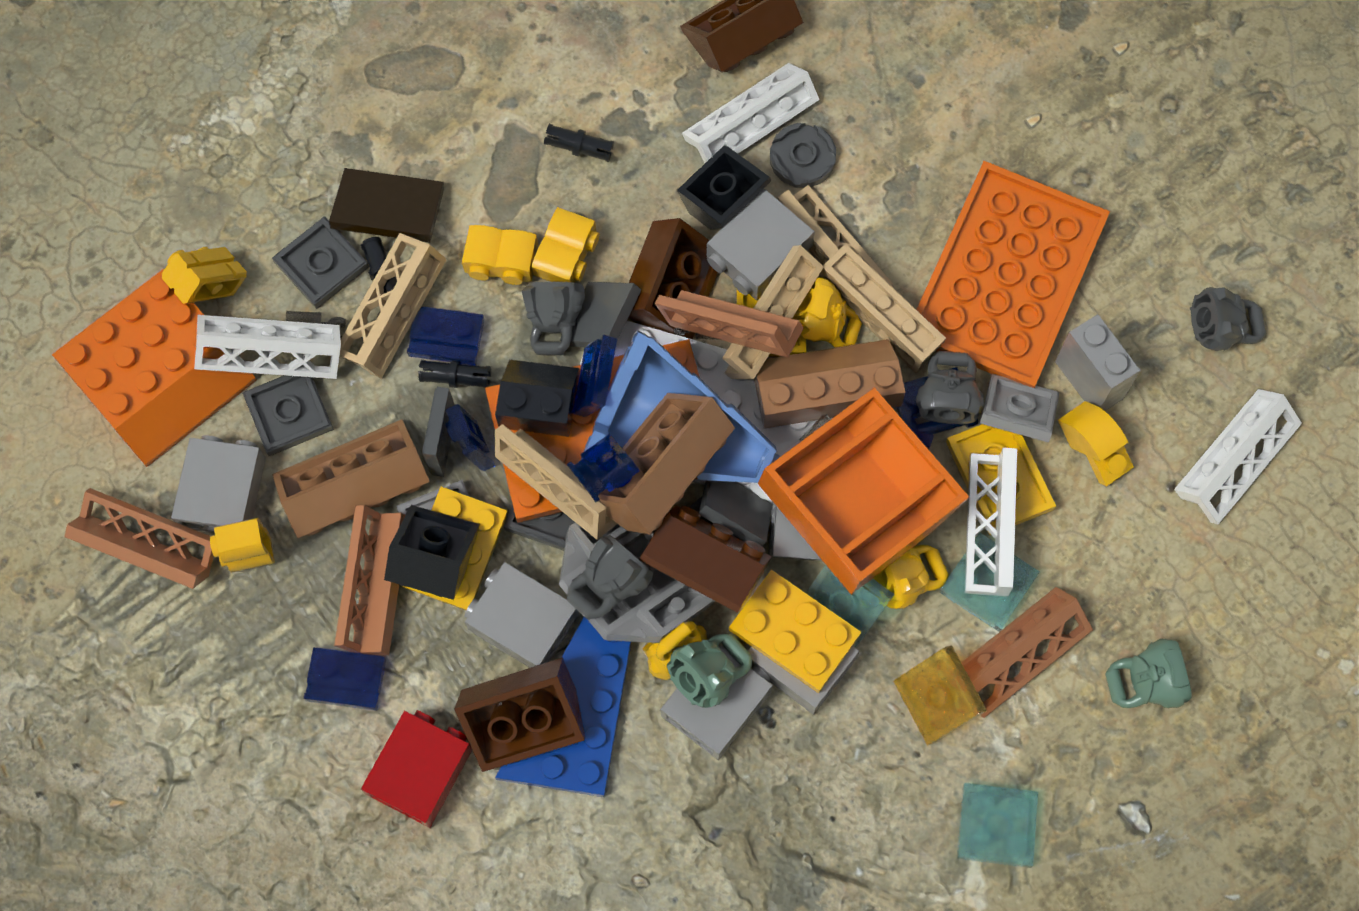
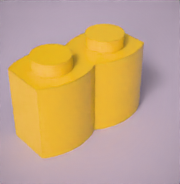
(565, 247)
(499, 254)
(242, 545)

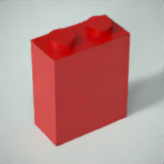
(417, 767)

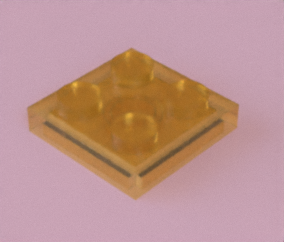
(939, 695)

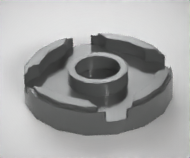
(802, 155)

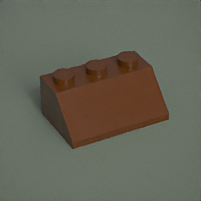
(740, 29)
(670, 262)
(706, 557)
(521, 715)

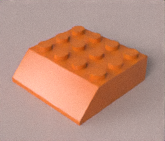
(142, 370)
(862, 490)

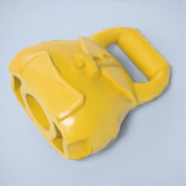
(825, 314)
(909, 578)
(660, 653)

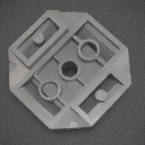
(638, 617)

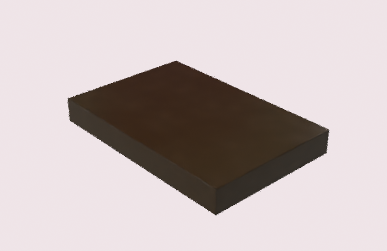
(386, 204)

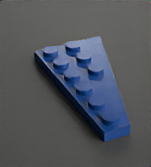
(599, 678)

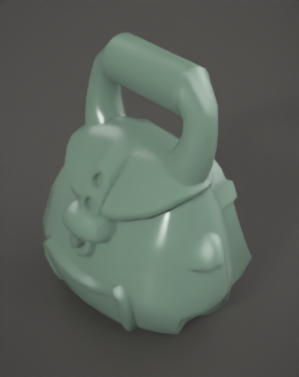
(705, 671)
(1156, 676)

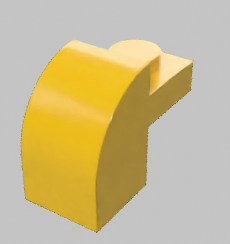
(1100, 439)

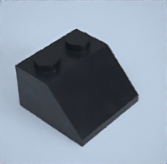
(722, 188)
(537, 397)
(431, 552)

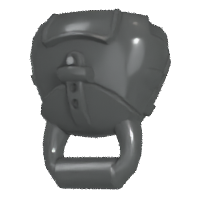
(552, 309)
(1221, 319)
(950, 394)
(611, 575)

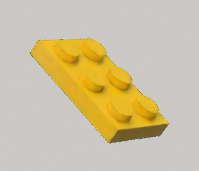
(1031, 491)
(491, 522)
(794, 631)

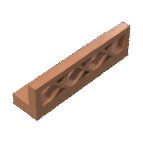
(731, 322)
(140, 550)
(377, 603)
(1019, 643)

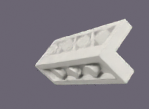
(752, 118)
(240, 334)
(1236, 447)
(1005, 523)

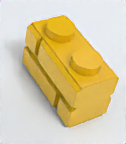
(203, 274)

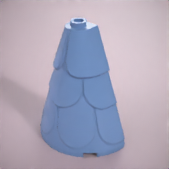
(644, 380)

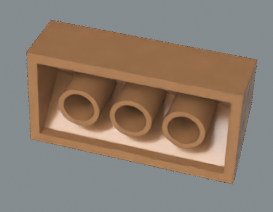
(826, 382)
(670, 454)
(348, 476)

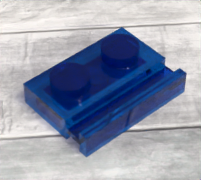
(446, 335)
(594, 376)
(467, 432)
(604, 467)
(345, 678)

